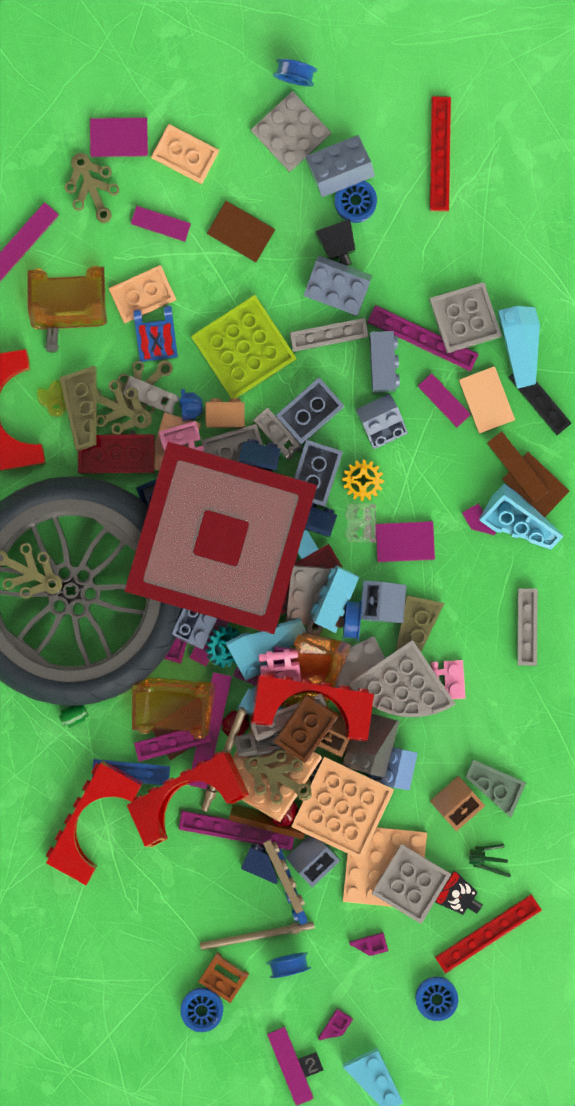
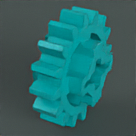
(217, 653)

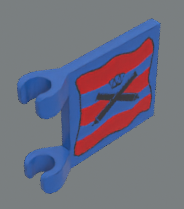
(156, 338)

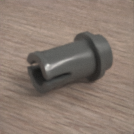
(52, 341)
(312, 625)

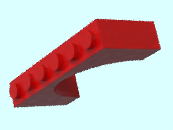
(13, 452)
(353, 705)
(150, 809)
(67, 853)

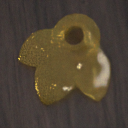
(51, 397)

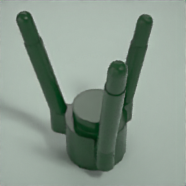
(477, 857)

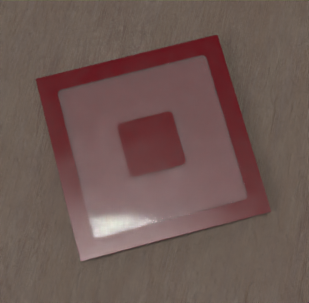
(220, 538)

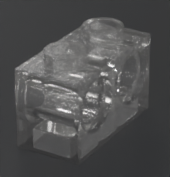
(366, 522)

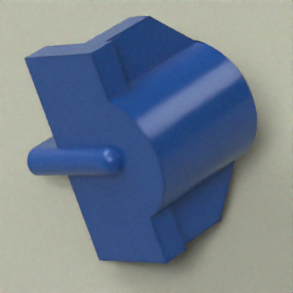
(191, 405)

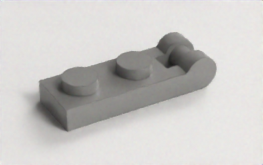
(152, 395)
(277, 433)

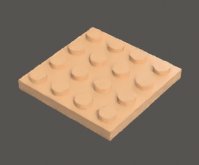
(264, 802)
(343, 808)
(364, 874)

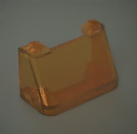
(67, 300)
(319, 661)
(172, 705)

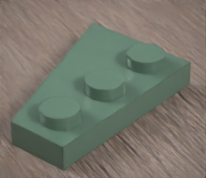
(496, 785)

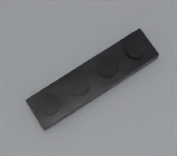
(544, 406)

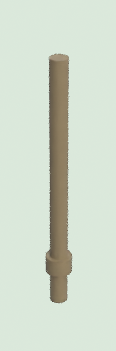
(211, 792)
(294, 928)

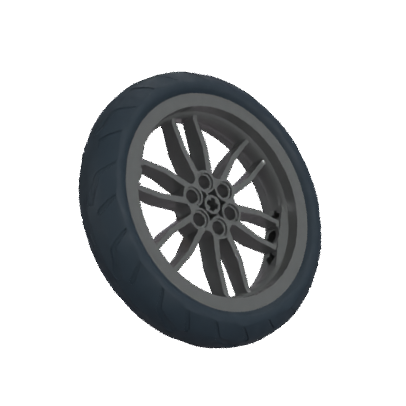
(94, 682)

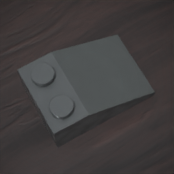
(375, 753)

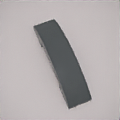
(249, 746)

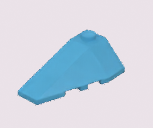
(521, 337)
(514, 515)
(247, 647)

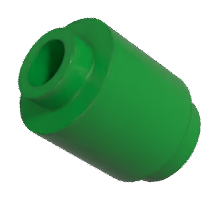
(73, 715)

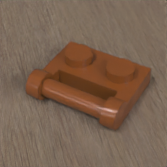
(219, 982)

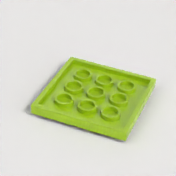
(243, 347)

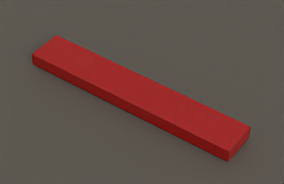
(440, 153)
(488, 933)

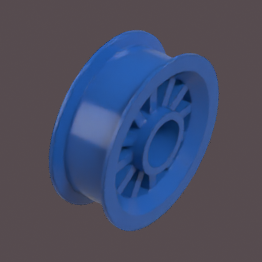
(295, 72)
(356, 218)
(352, 620)
(288, 965)
(442, 1015)
(200, 1027)

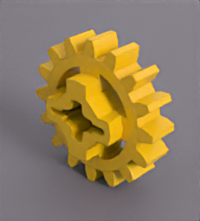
(362, 489)

